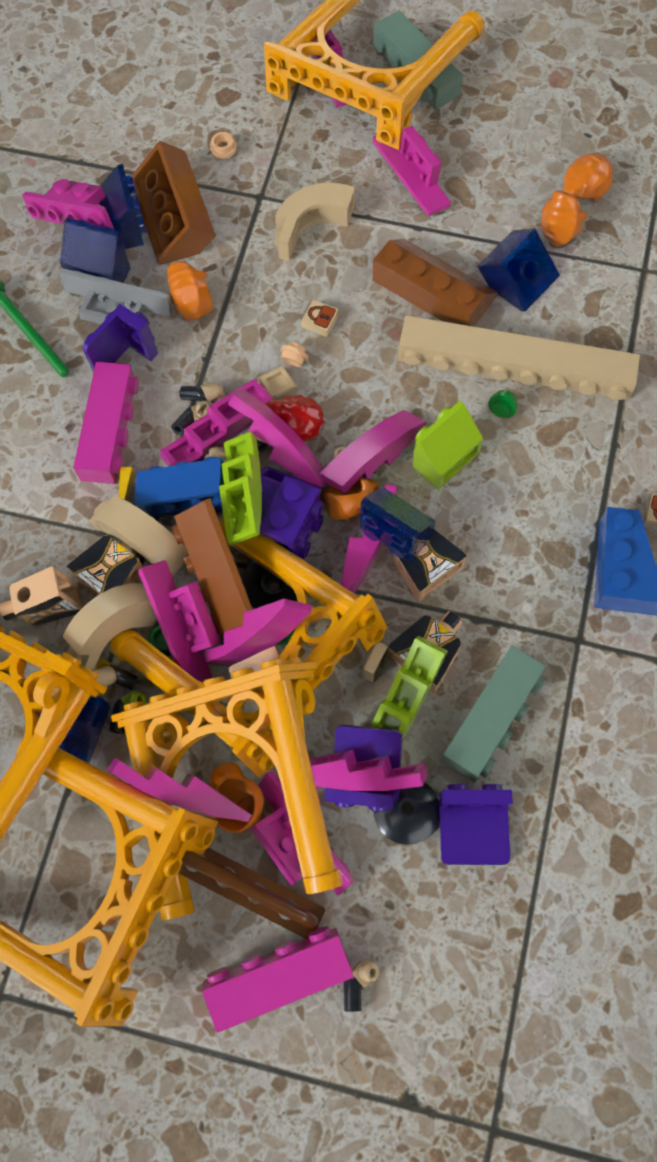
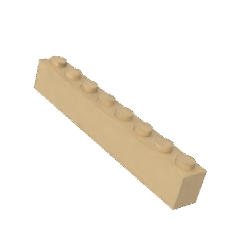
(518, 358)

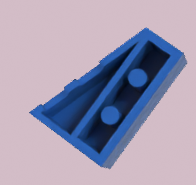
(179, 487)
(625, 564)

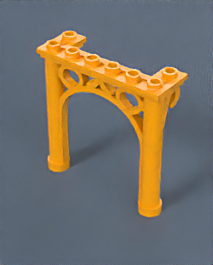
(352, 83)
(351, 618)
(57, 694)
(286, 697)
(98, 992)

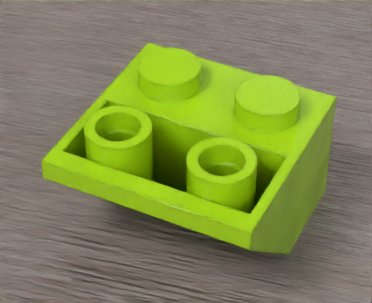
(446, 445)

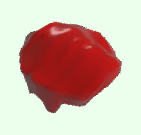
(301, 414)

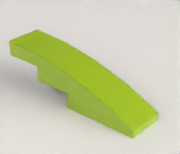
(241, 489)
(410, 687)

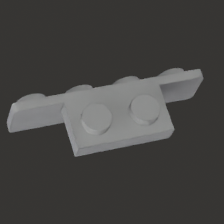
(106, 295)

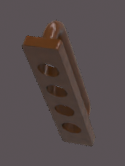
(272, 900)

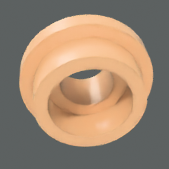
(223, 145)
(293, 354)

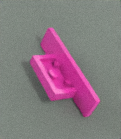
(417, 170)
(69, 200)
(181, 618)
(277, 836)

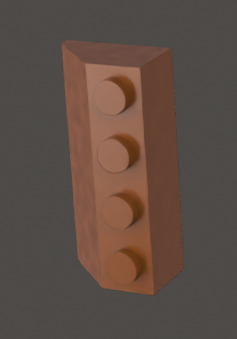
(172, 204)
(431, 283)
(213, 565)

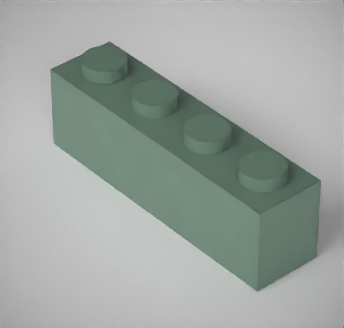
(404, 44)
(493, 713)

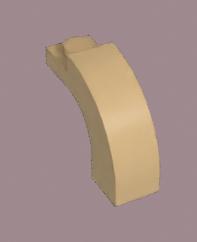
(310, 206)
(139, 532)
(104, 618)

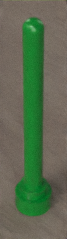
(30, 332)

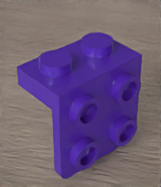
(118, 333)
(293, 516)
(367, 744)
(474, 825)

